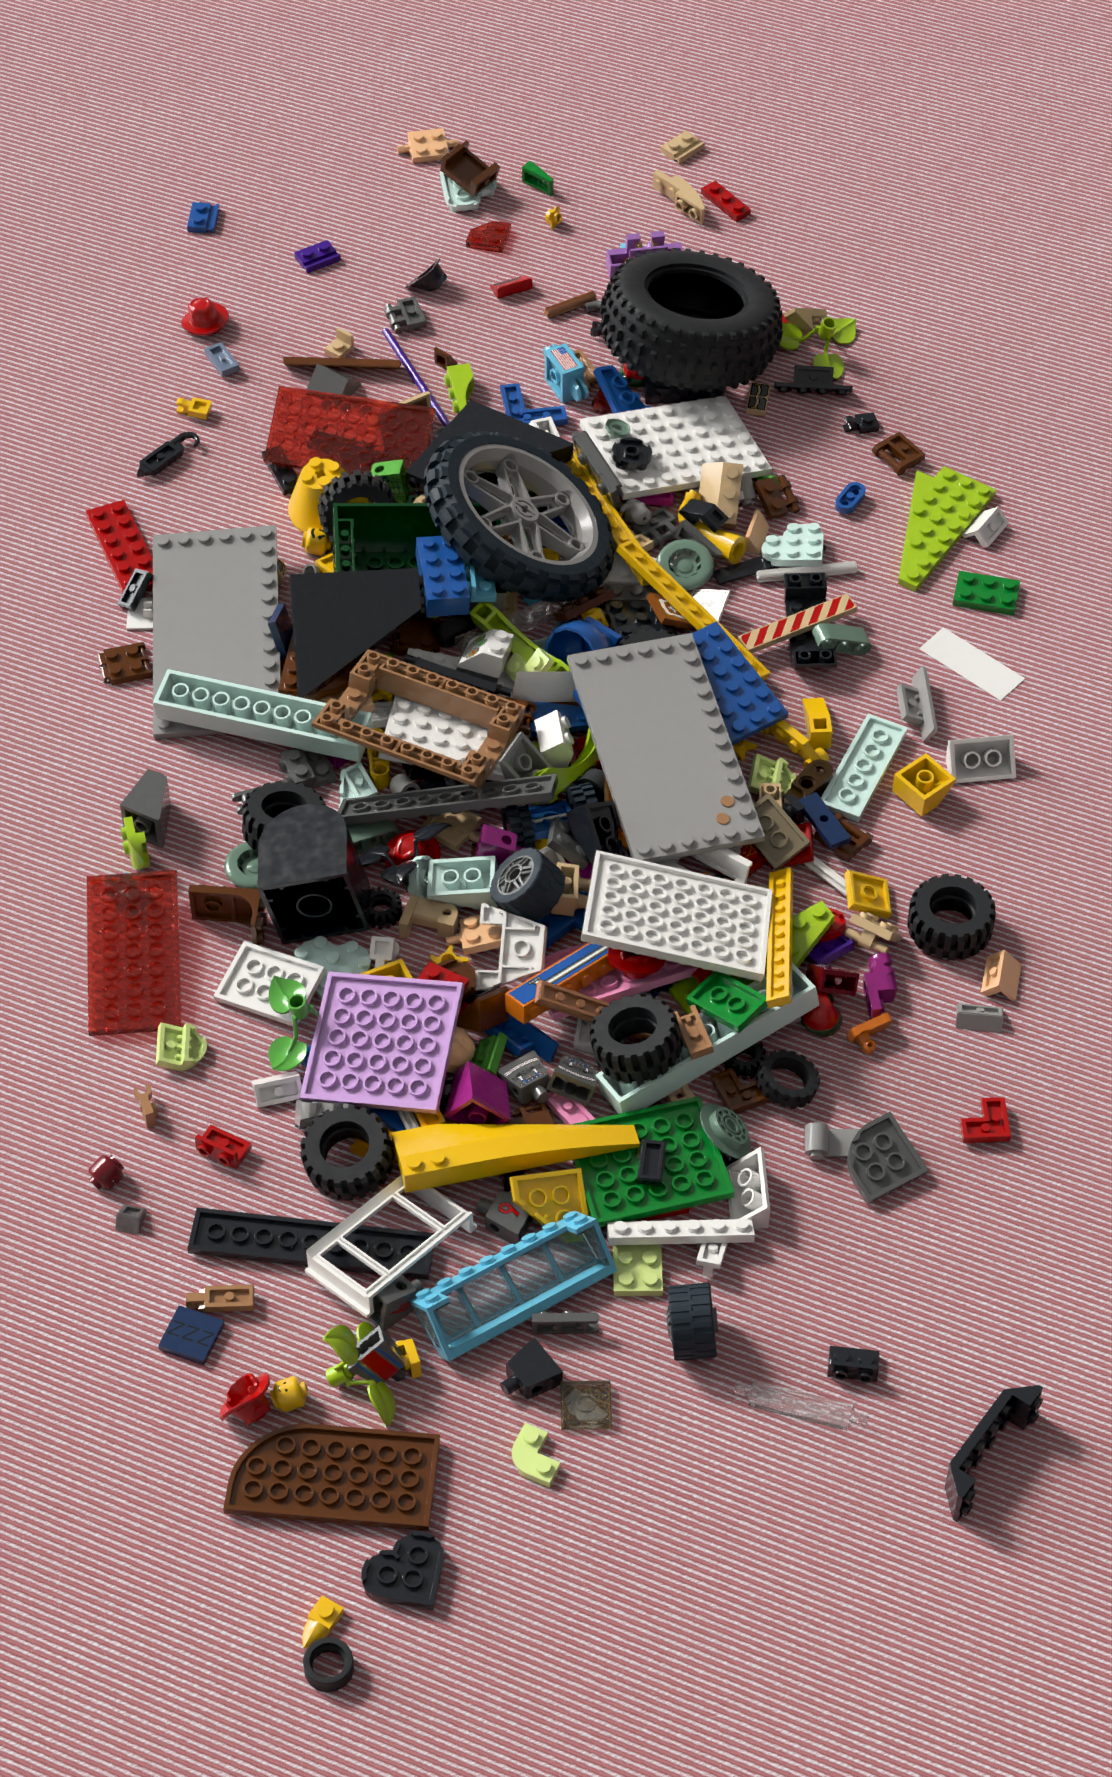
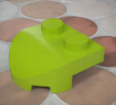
(135, 845)

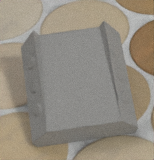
(307, 1111)

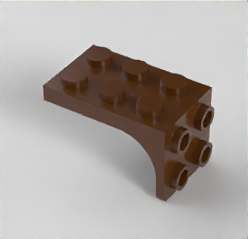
(229, 905)

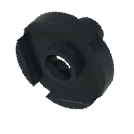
(638, 460)

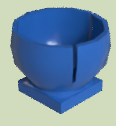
(579, 638)

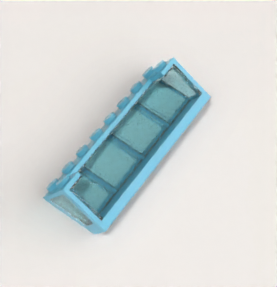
(513, 1284)

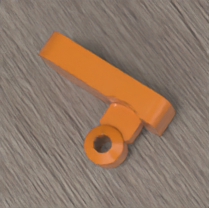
(863, 1031)

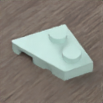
(355, 783)

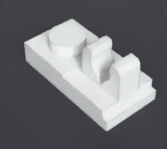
(711, 1257)

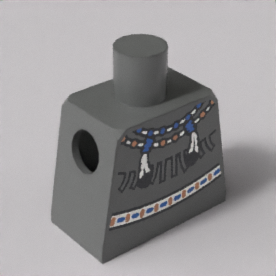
(526, 1079)
(573, 1080)

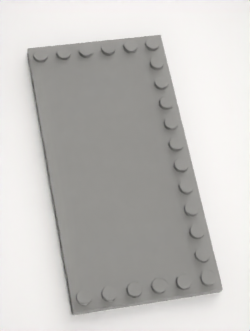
(214, 611)
(664, 748)

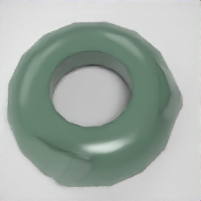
(618, 424)

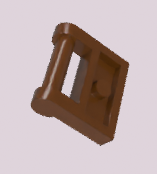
(902, 449)
(850, 849)

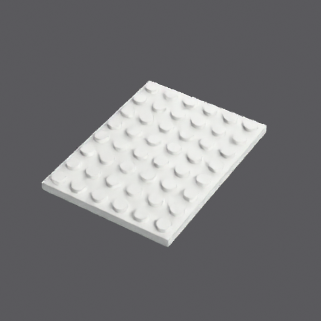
(681, 442)
(437, 729)
(678, 915)

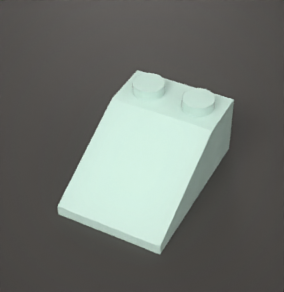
(462, 880)

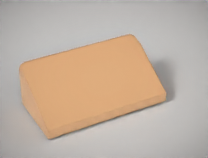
(756, 533)

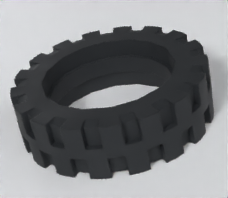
(779, 1093)

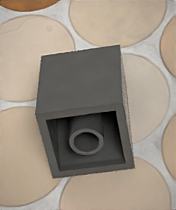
(149, 807)

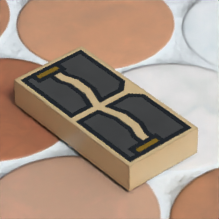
(758, 399)

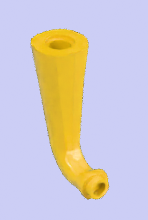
(731, 544)

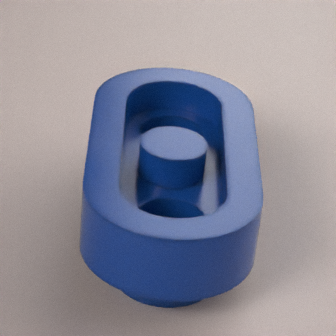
(850, 498)

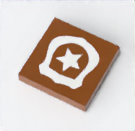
(667, 613)

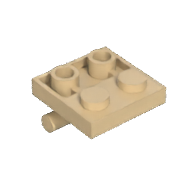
(872, 931)

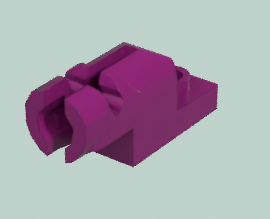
(879, 984)

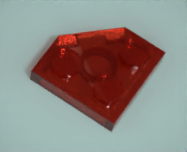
(489, 236)

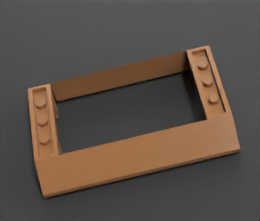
(432, 690)

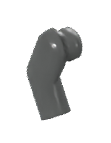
(592, 306)

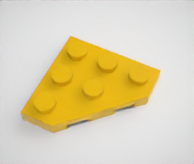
(550, 1194)

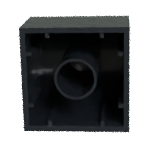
(312, 875)

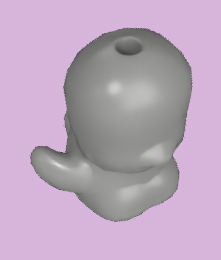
(636, 511)

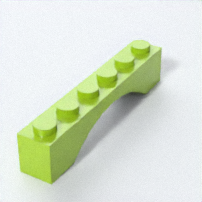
(461, 385)
(489, 617)
(585, 761)

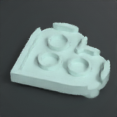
(459, 199)
(797, 547)
(341, 958)

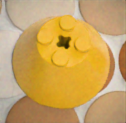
(306, 494)

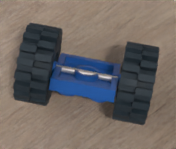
(534, 822)

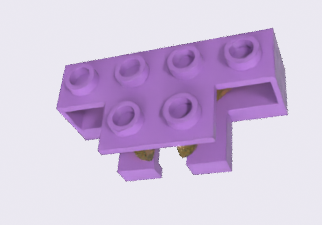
(633, 246)

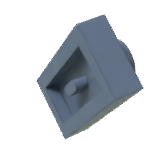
(221, 359)

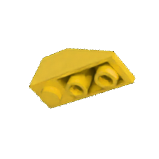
(817, 722)

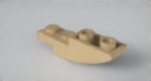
(683, 194)

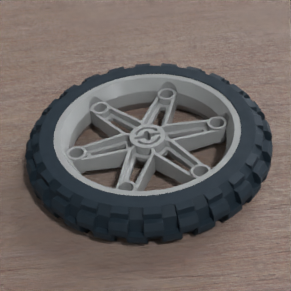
(453, 478)

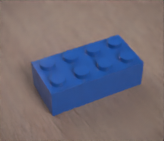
(443, 577)

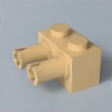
(571, 898)

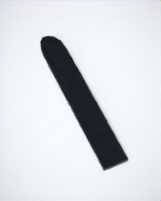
(743, 569)

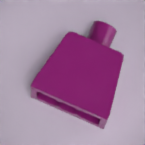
(497, 843)

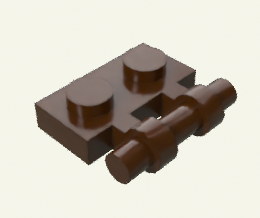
(771, 498)

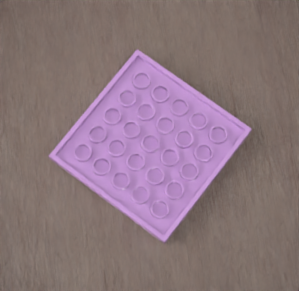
(382, 1042)

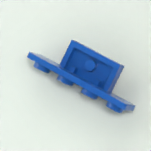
(525, 1038)

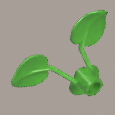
(288, 996)

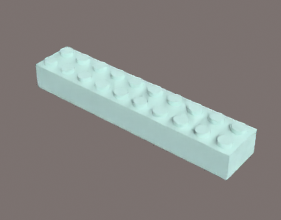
(251, 714)
(725, 1042)

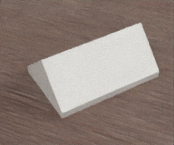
(981, 758)
(750, 1189)

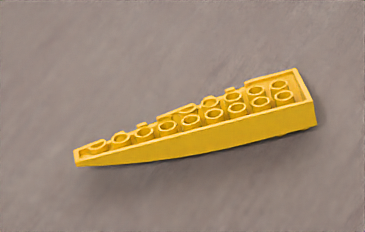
(466, 1152)

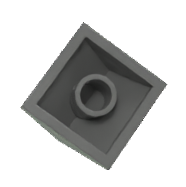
(332, 381)

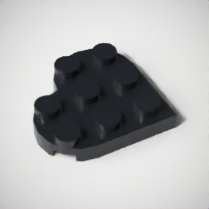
(407, 1573)

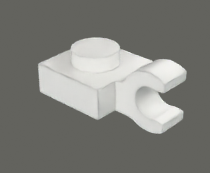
(382, 950)

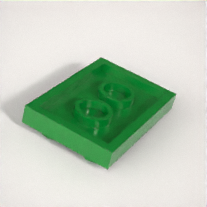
(986, 593)
(727, 1001)

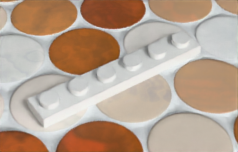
(680, 1232)

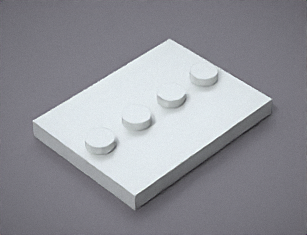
(250, 977)

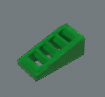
(535, 176)

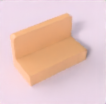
(1001, 975)

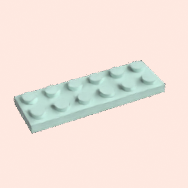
(863, 767)

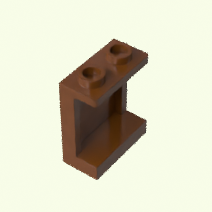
(468, 169)

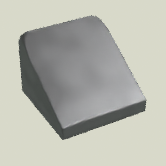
(130, 1219)

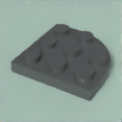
(882, 1159)

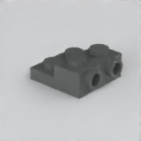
(307, 768)

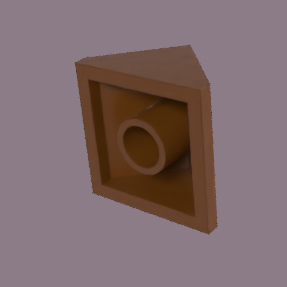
(485, 1011)

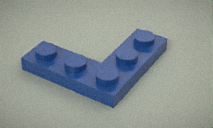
(514, 407)

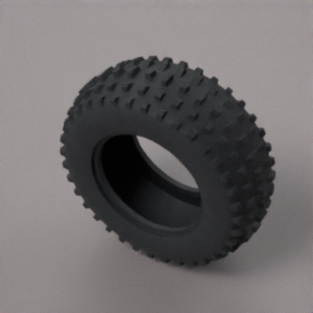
(691, 319)

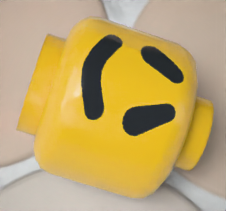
(315, 541)

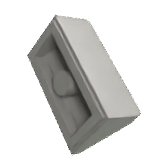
(979, 1017)

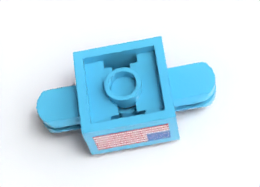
(565, 373)

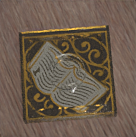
(586, 1405)

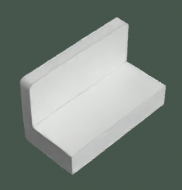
(987, 526)
(277, 1089)

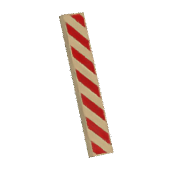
(797, 623)

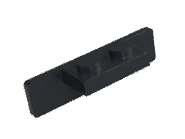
(813, 379)

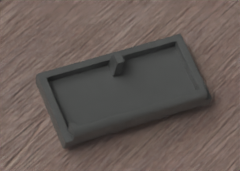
(598, 467)

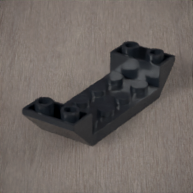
(801, 593)
(1014, 1406)

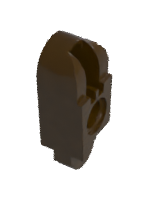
(810, 780)

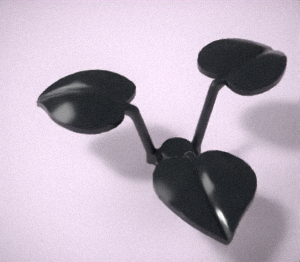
(400, 873)

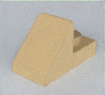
(805, 318)

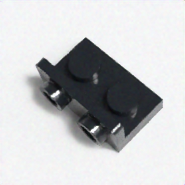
(853, 1364)

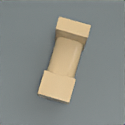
(428, 914)

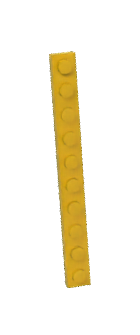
(620, 531)
(678, 596)
(780, 939)

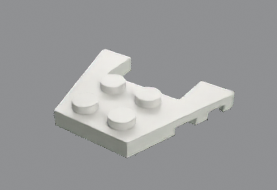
(520, 949)

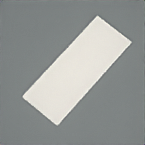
(972, 663)
(544, 687)

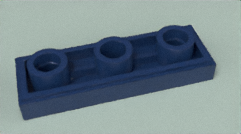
(824, 821)

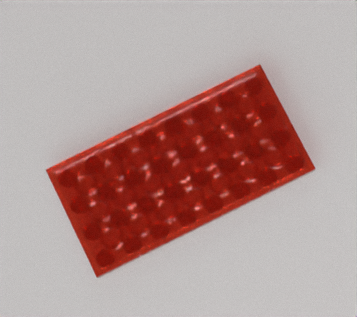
(345, 430)
(133, 952)

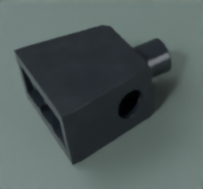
(531, 1372)

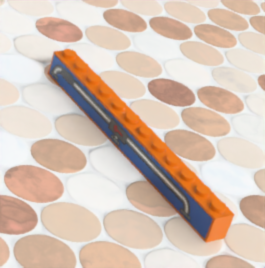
(571, 972)

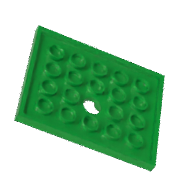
(691, 1168)

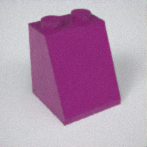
(477, 1097)

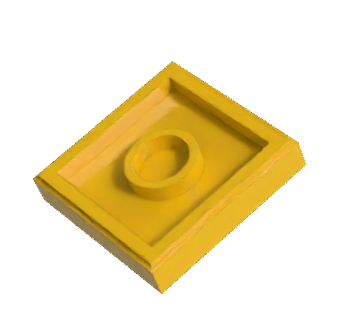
(867, 894)

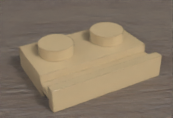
(682, 147)

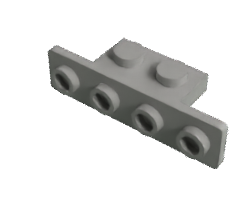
(917, 704)

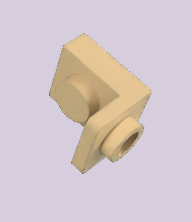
(341, 345)

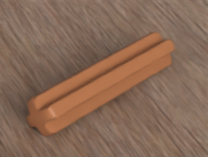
(569, 304)

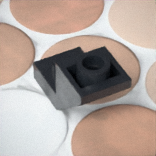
(706, 512)

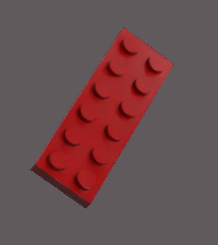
(120, 541)

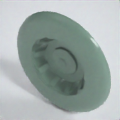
(684, 567)
(245, 874)
(725, 1130)

